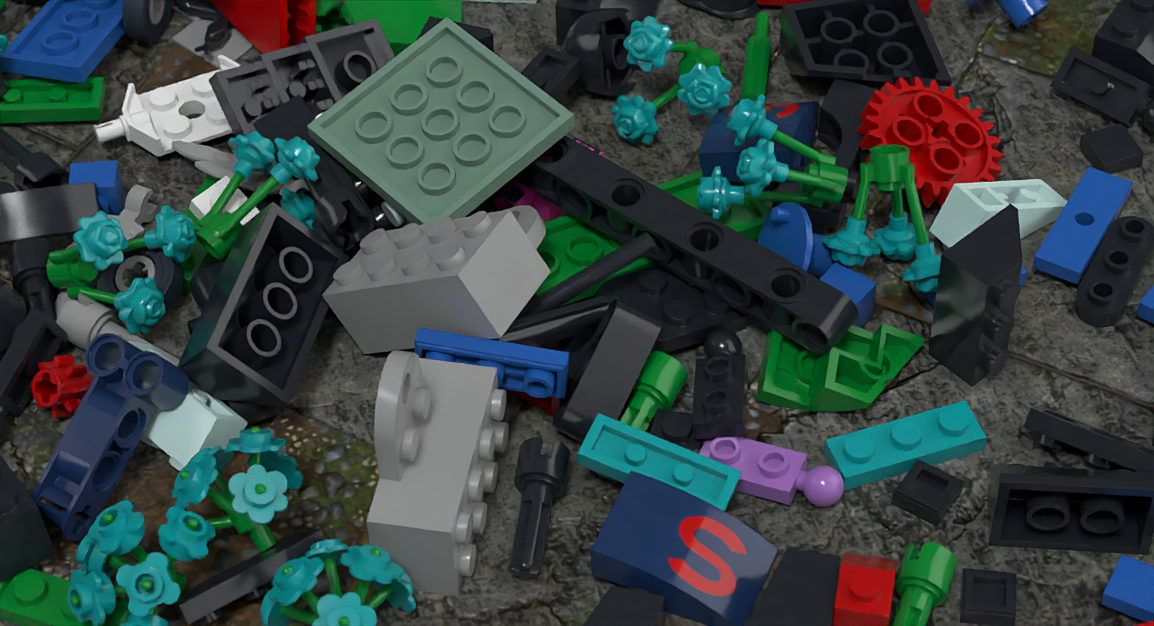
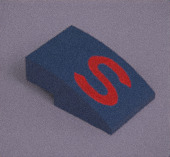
(792, 118)
(683, 550)

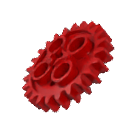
(941, 134)

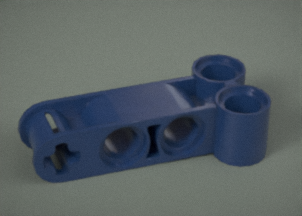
(105, 430)

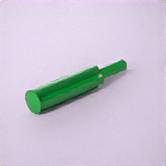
(757, 60)

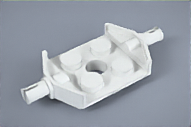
(160, 114)

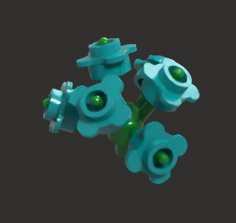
(145, 582)

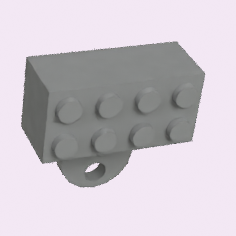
(440, 276)
(435, 463)

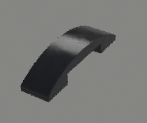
(46, 211)

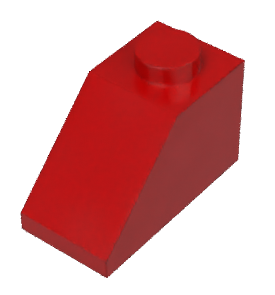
(864, 591)

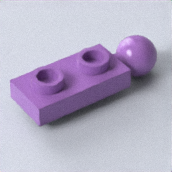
(775, 471)

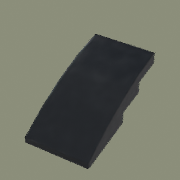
(318, 68)

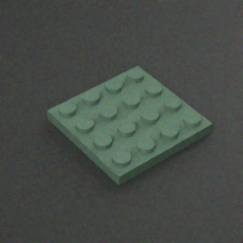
(441, 126)

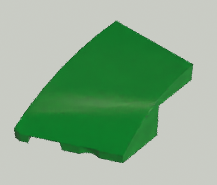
(401, 19)
(834, 381)

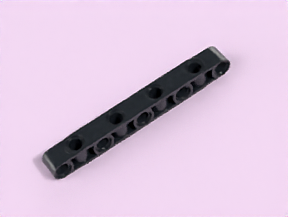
(692, 245)

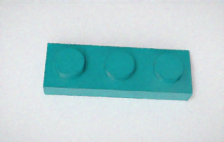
(898, 444)
(619, 448)

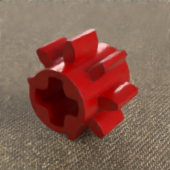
(61, 385)

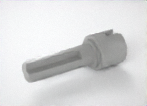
(89, 319)

